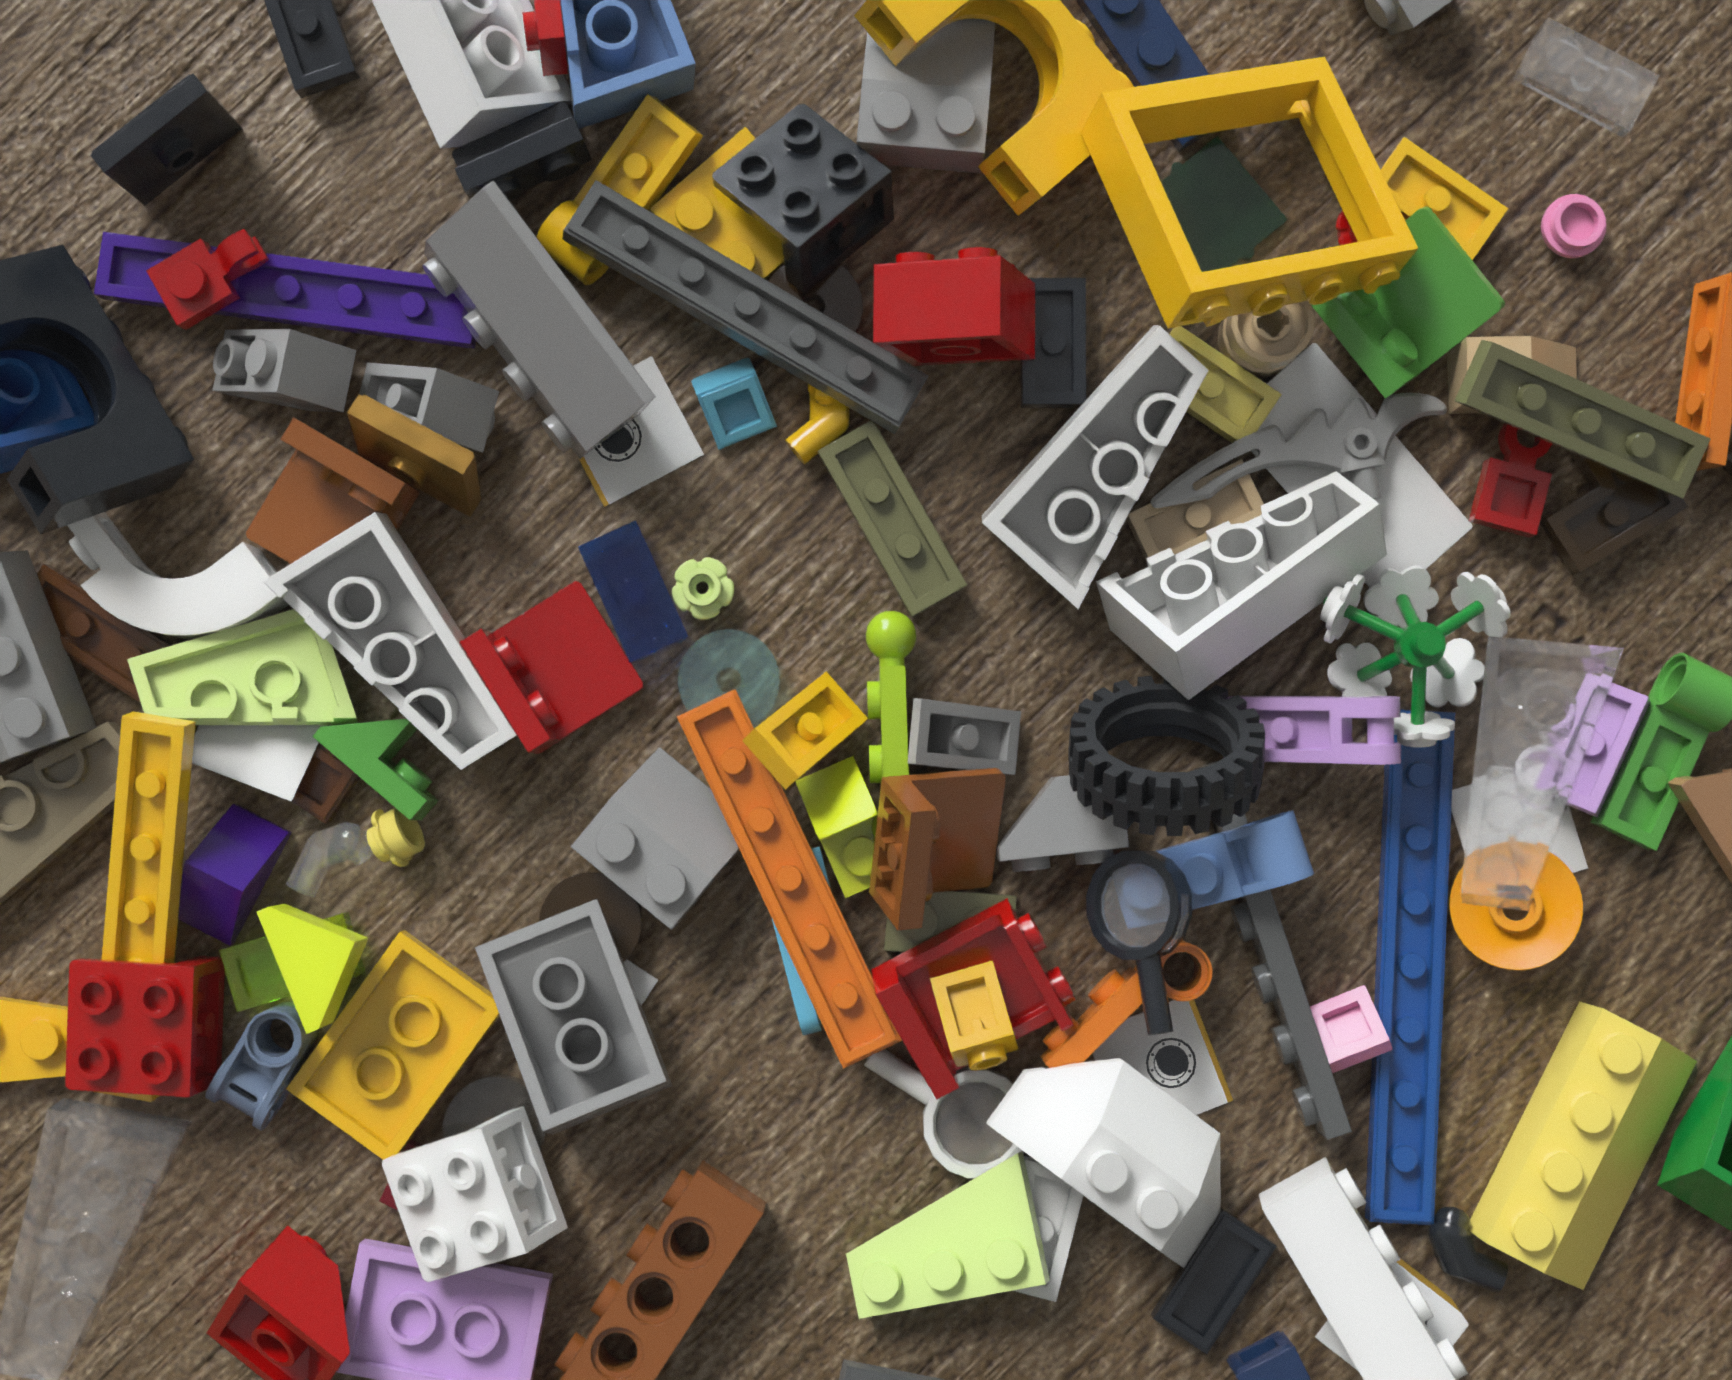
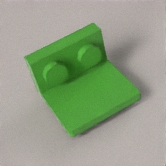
(1420, 314)

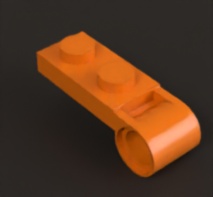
(1114, 1001)

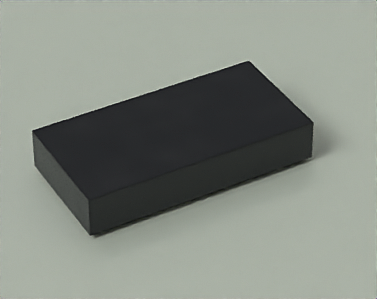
(1213, 1281)

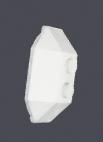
(1120, 1148)

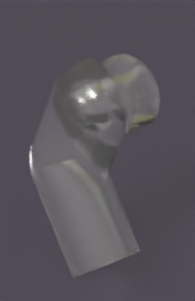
(326, 849)

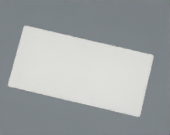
(1415, 511)

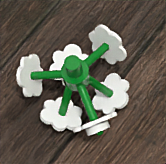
(1438, 670)

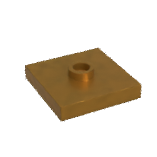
(415, 454)

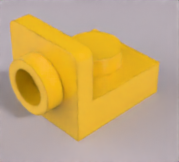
(974, 1016)

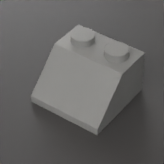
(660, 838)

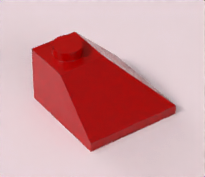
(286, 1313)

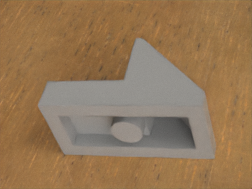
(963, 736)

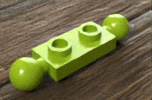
(890, 639)

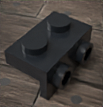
(523, 153)

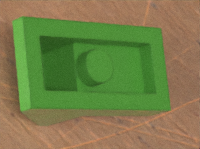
(368, 753)

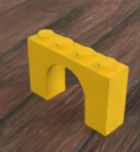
(1069, 75)

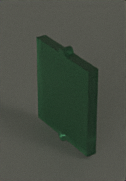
(1220, 207)

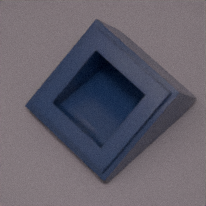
(1268, 1360)

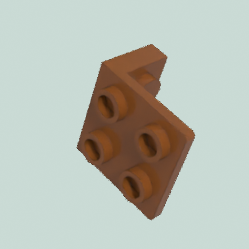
(323, 495)
(934, 838)

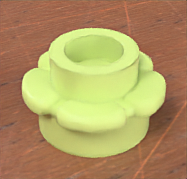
(702, 605)

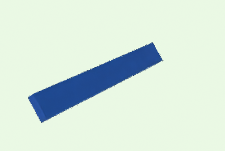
(1410, 983)

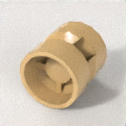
(1269, 341)

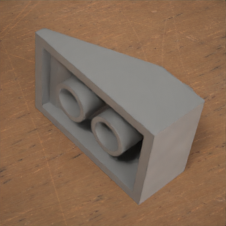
(932, 103)
(572, 1017)

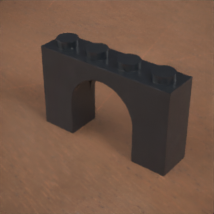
(132, 443)

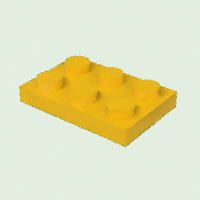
(396, 1046)

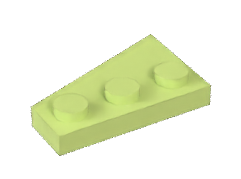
(247, 676)
(955, 1249)

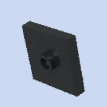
(166, 140)

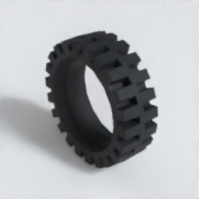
(1166, 797)

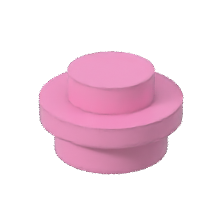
(1573, 226)

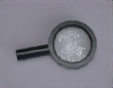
(1140, 913)

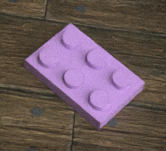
(444, 1329)

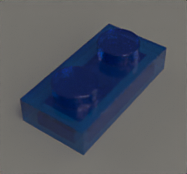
(633, 592)

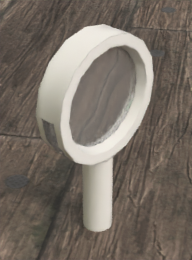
(956, 1122)

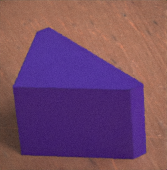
(229, 872)

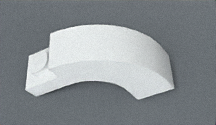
(184, 607)

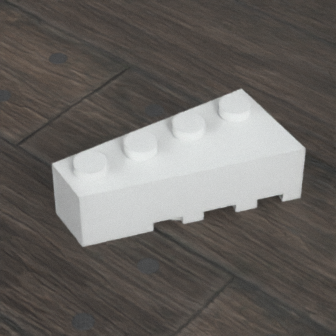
(1089, 475)
(398, 635)

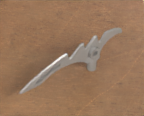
(1350, 445)

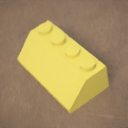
(1581, 1145)

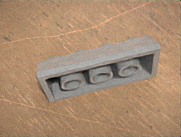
(535, 323)

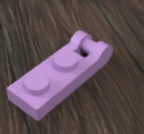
(1321, 728)

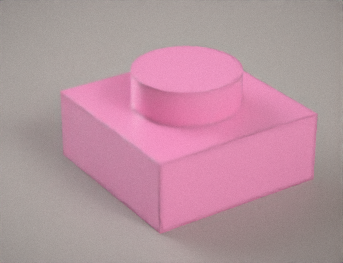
(1350, 1029)

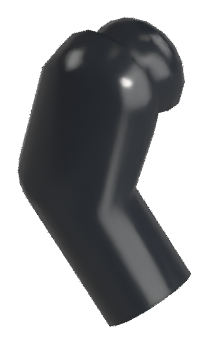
(1457, 1253)

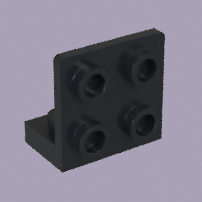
(810, 192)

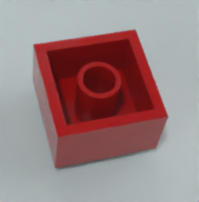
(954, 308)

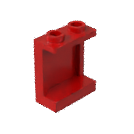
(996, 935)

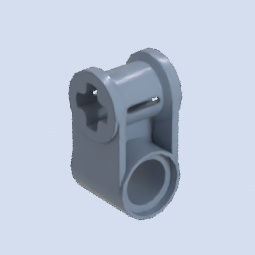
(260, 1070)

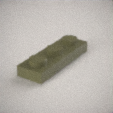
(892, 518)

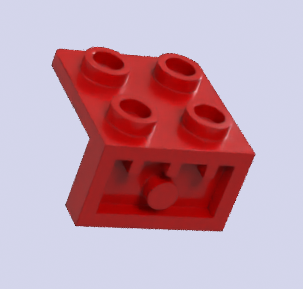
(554, 667)
(144, 1026)

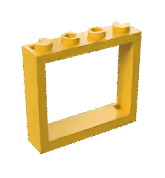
(1232, 100)

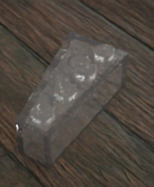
(1530, 748)
(80, 1217)

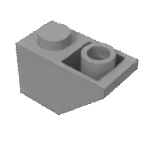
(283, 369)
(1057, 826)

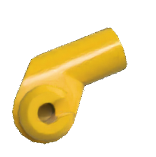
(826, 423)

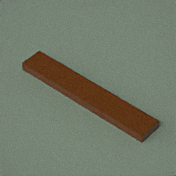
(106, 643)

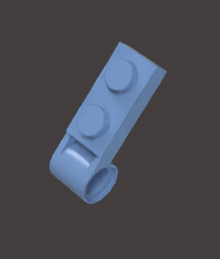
(1243, 860)

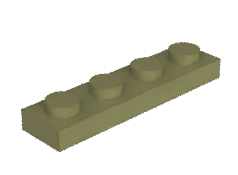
(1581, 419)

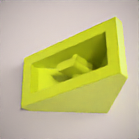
(313, 959)

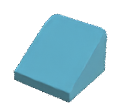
(733, 403)

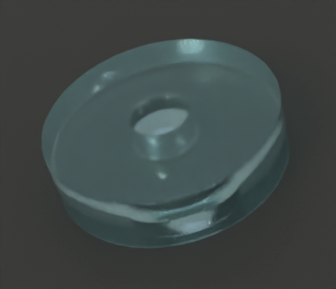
(735, 651)

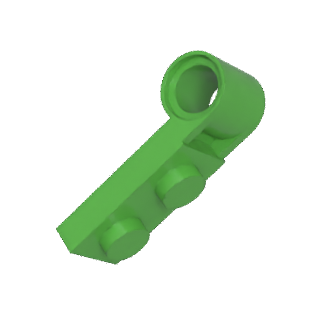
(1683, 709)

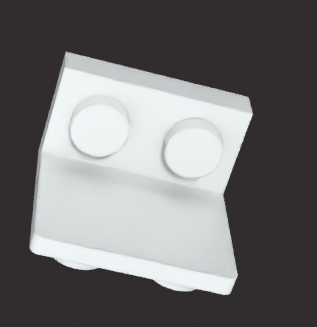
(475, 1196)

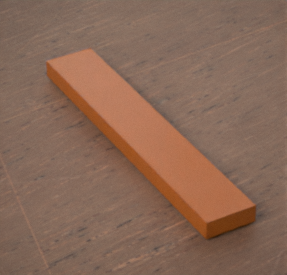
(789, 880)

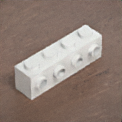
(1353, 1277)

